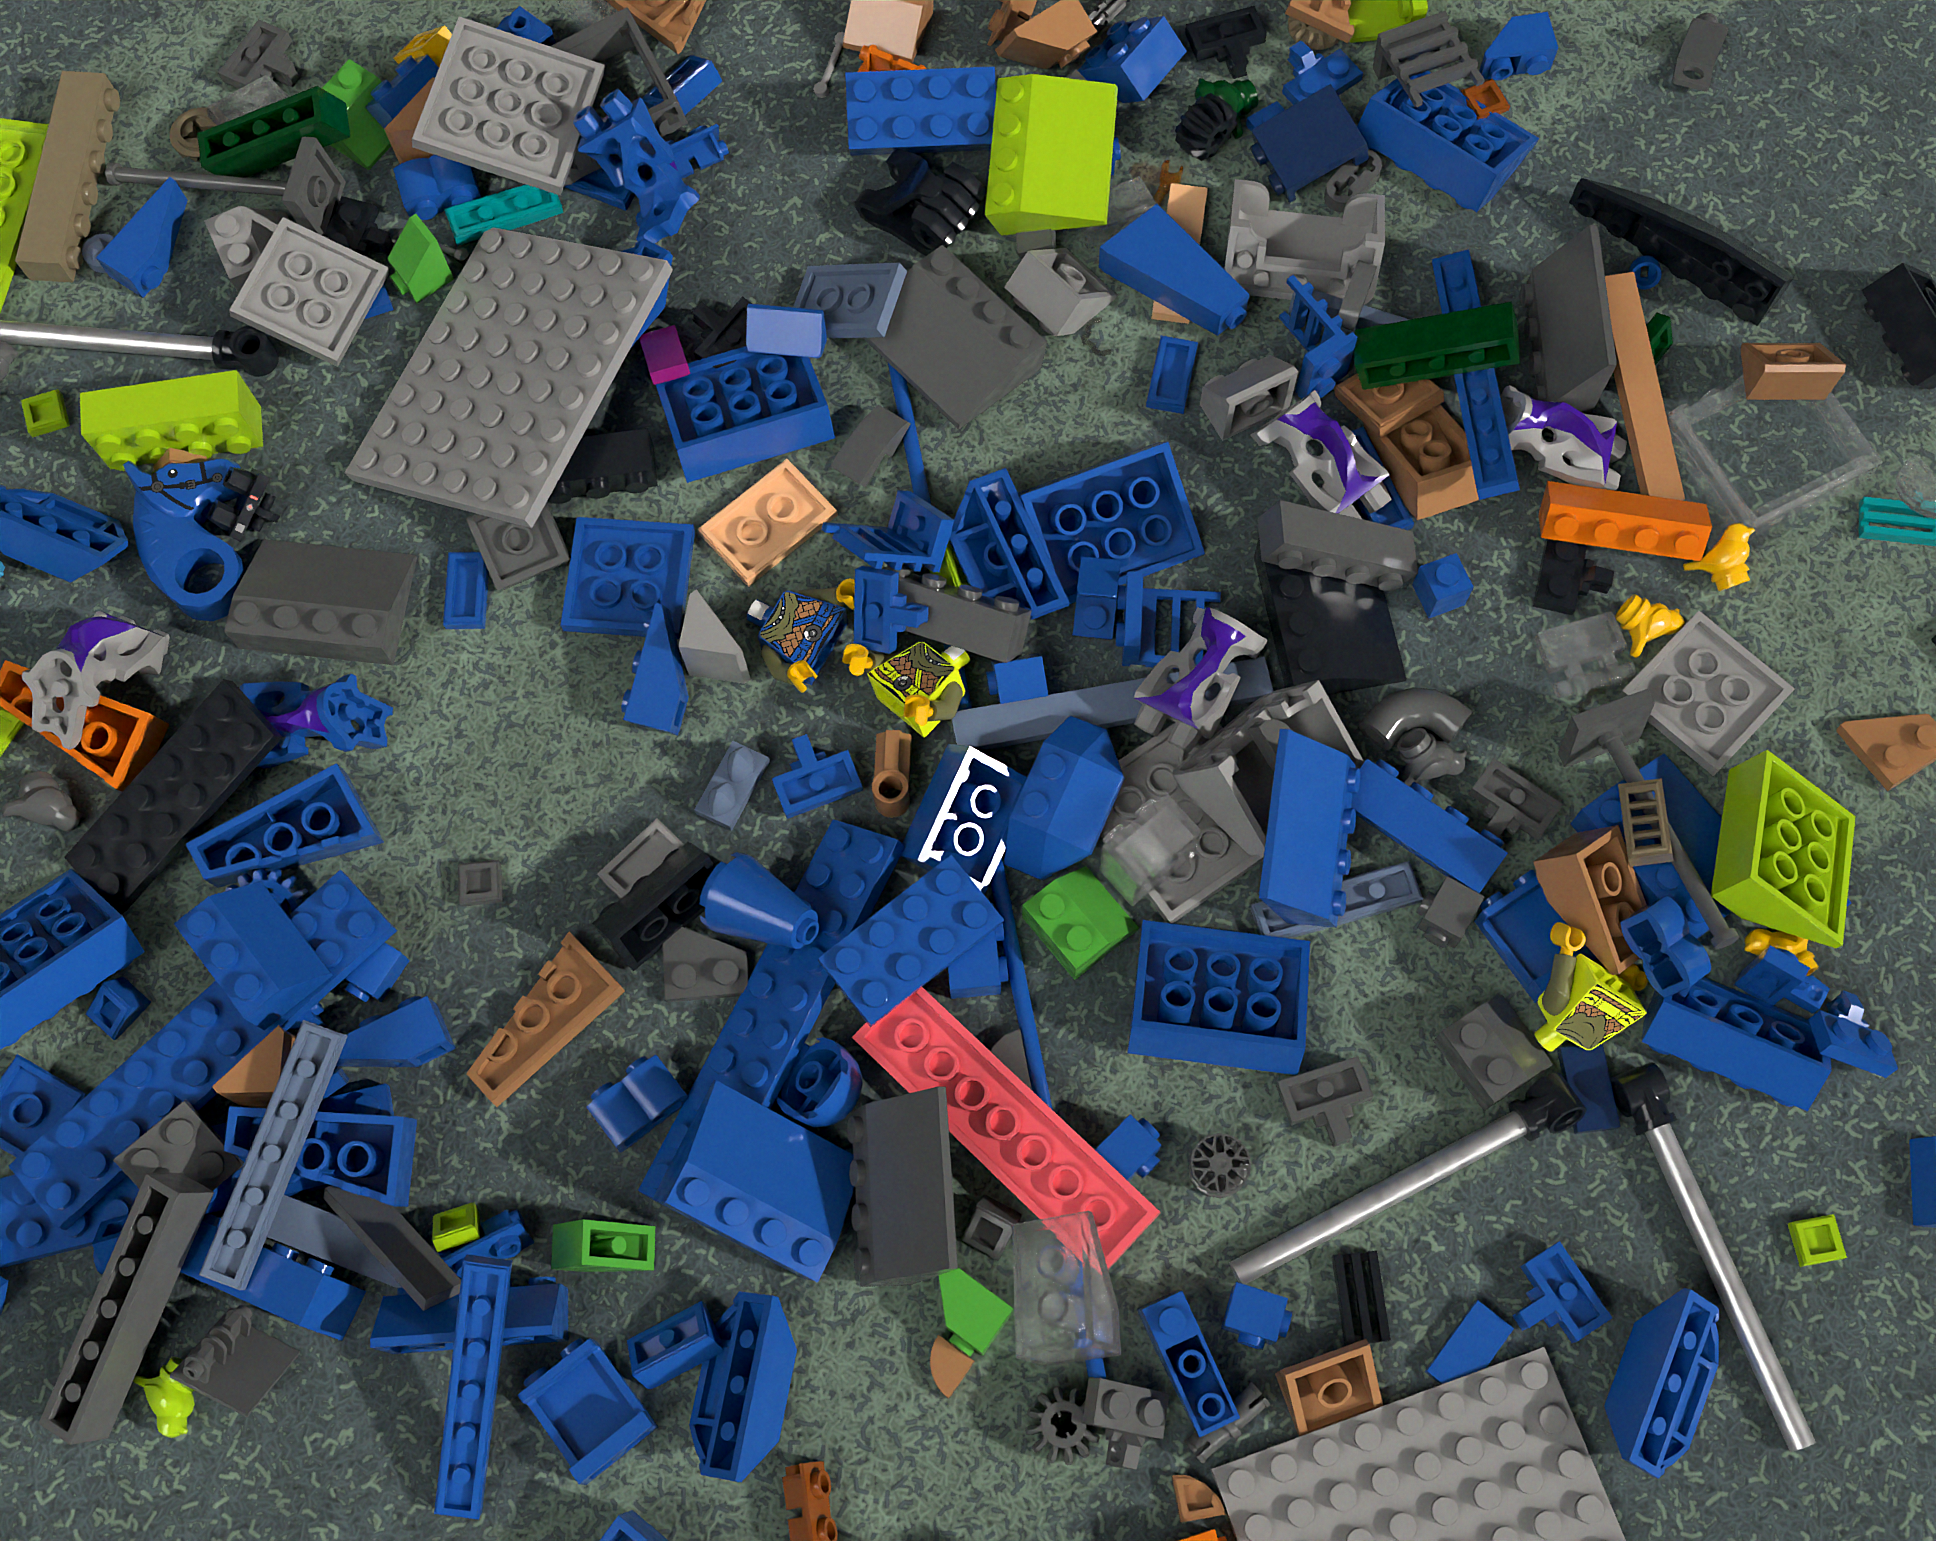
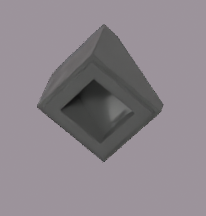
(990, 1227)

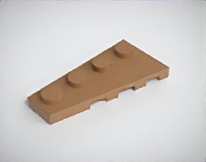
(557, 1008)

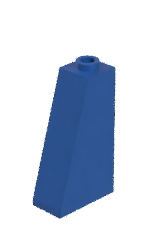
(1174, 270)

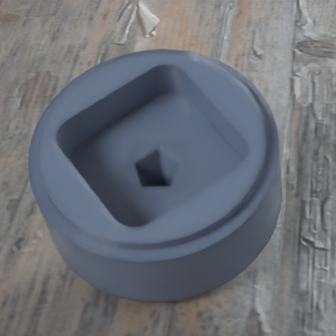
(93, 248)

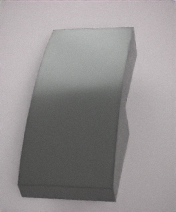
(869, 442)

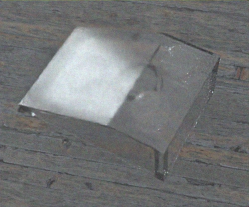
(1063, 1292)

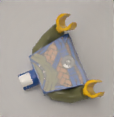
(801, 630)

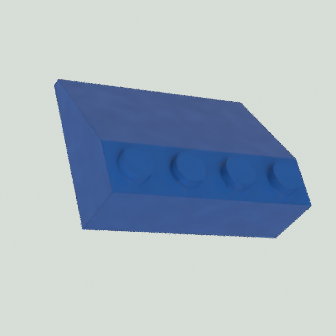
(1445, 141)
(743, 410)
(1115, 511)
(1691, 819)
(1308, 831)
(57, 950)
(1220, 997)
(760, 1182)

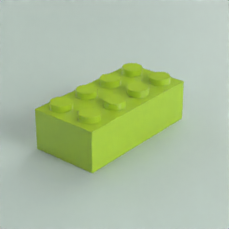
(187, 414)

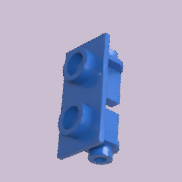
(700, 145)
(502, 1240)

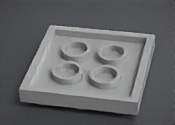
(309, 291)
(1708, 692)

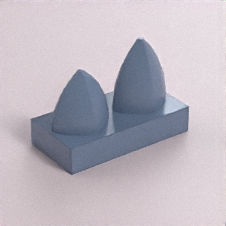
(732, 785)

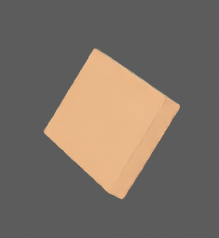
(767, 522)

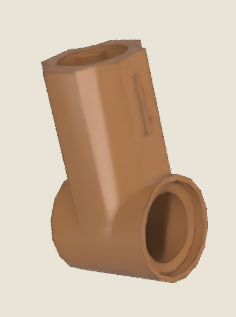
(892, 771)

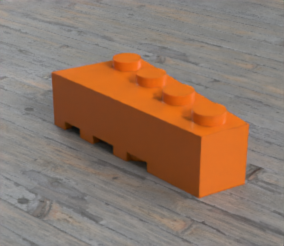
(114, 738)

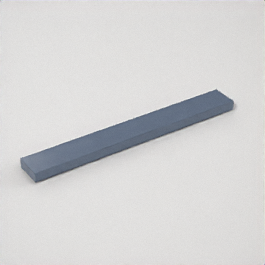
(1100, 705)

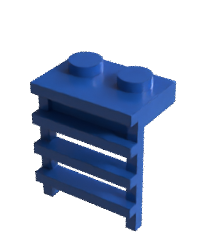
(1331, 358)
(913, 537)
(1138, 630)

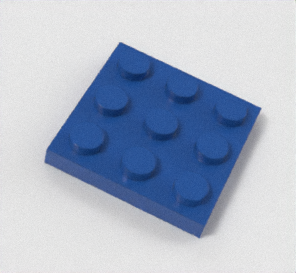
(621, 573)

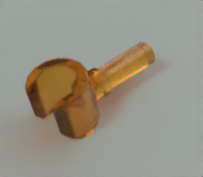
(1165, 181)

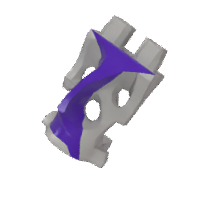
(1580, 437)
(1343, 465)
(89, 653)
(1185, 699)

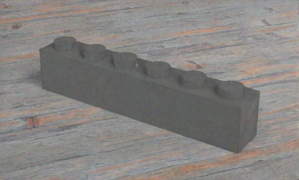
(126, 1308)

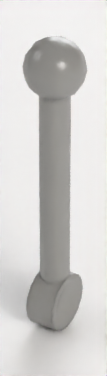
(821, 89)

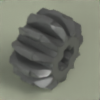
(1048, 1430)

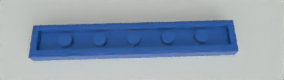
(472, 1386)

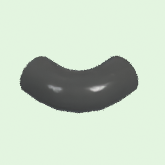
(1414, 709)

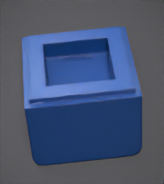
(116, 1006)

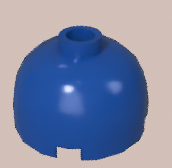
(821, 1084)

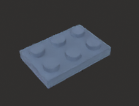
(853, 297)

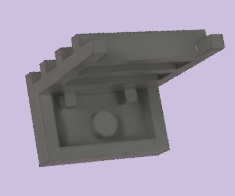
(1421, 48)

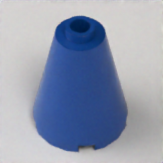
(756, 905)

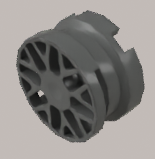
(1219, 1165)

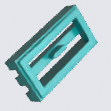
(1879, 505)

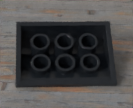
(1329, 630)

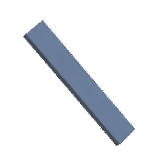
(273, 1155)

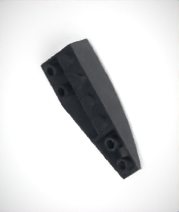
(1688, 247)

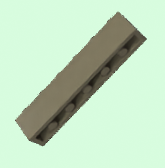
(67, 177)

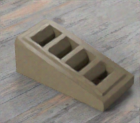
(1649, 853)

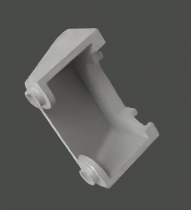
(1317, 249)
(1231, 774)

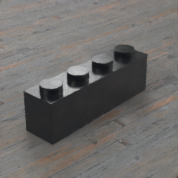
(608, 465)

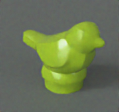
(168, 1399)

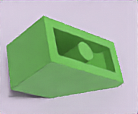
(418, 261)
(602, 1246)
(971, 1312)

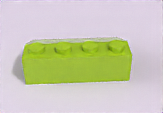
(1050, 153)
(1783, 852)

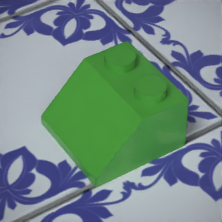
(367, 137)
(1078, 920)

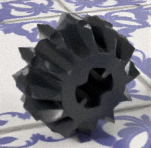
(1205, 126)

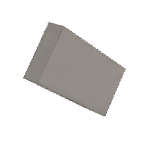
(639, 858)

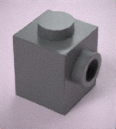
(1448, 913)

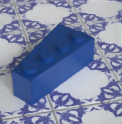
(289, 830)
(344, 1150)
(285, 1286)

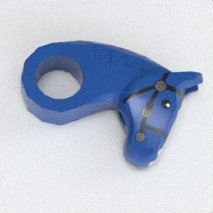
(170, 538)

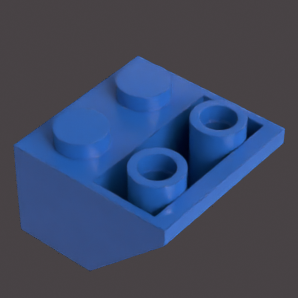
(1134, 57)

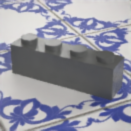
(1337, 546)
(966, 617)

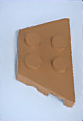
(664, 19)

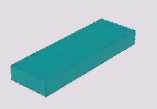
(501, 210)

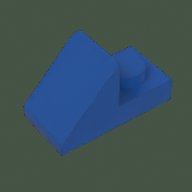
(1096, 598)

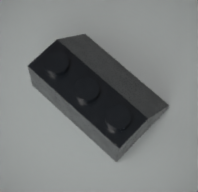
(1907, 311)
(656, 906)

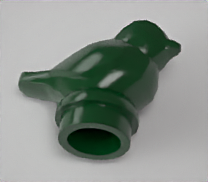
(1239, 94)

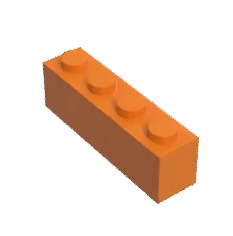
(1624, 521)

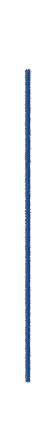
(999, 884)

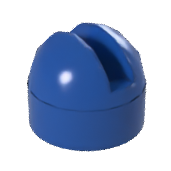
(1653, 271)

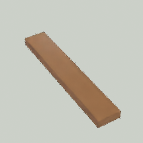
(1641, 392)

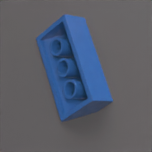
(1740, 1040)
(532, 1317)

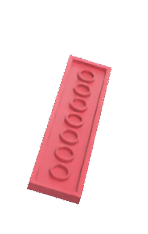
(1006, 1122)

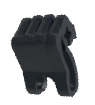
(922, 206)

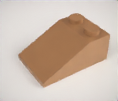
(1428, 463)
(1594, 891)

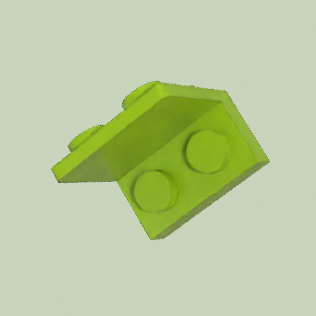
(1377, 16)

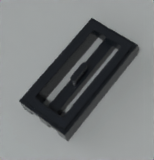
(1355, 1260)

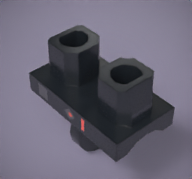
(237, 518)

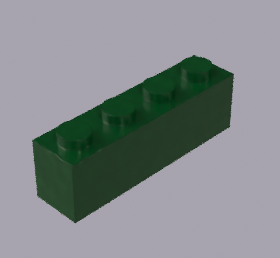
(273, 133)
(1437, 346)

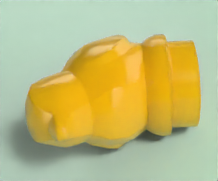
(1727, 558)
(1647, 621)
(1761, 939)

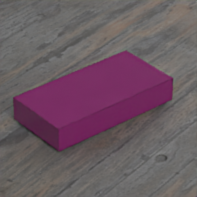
(664, 355)

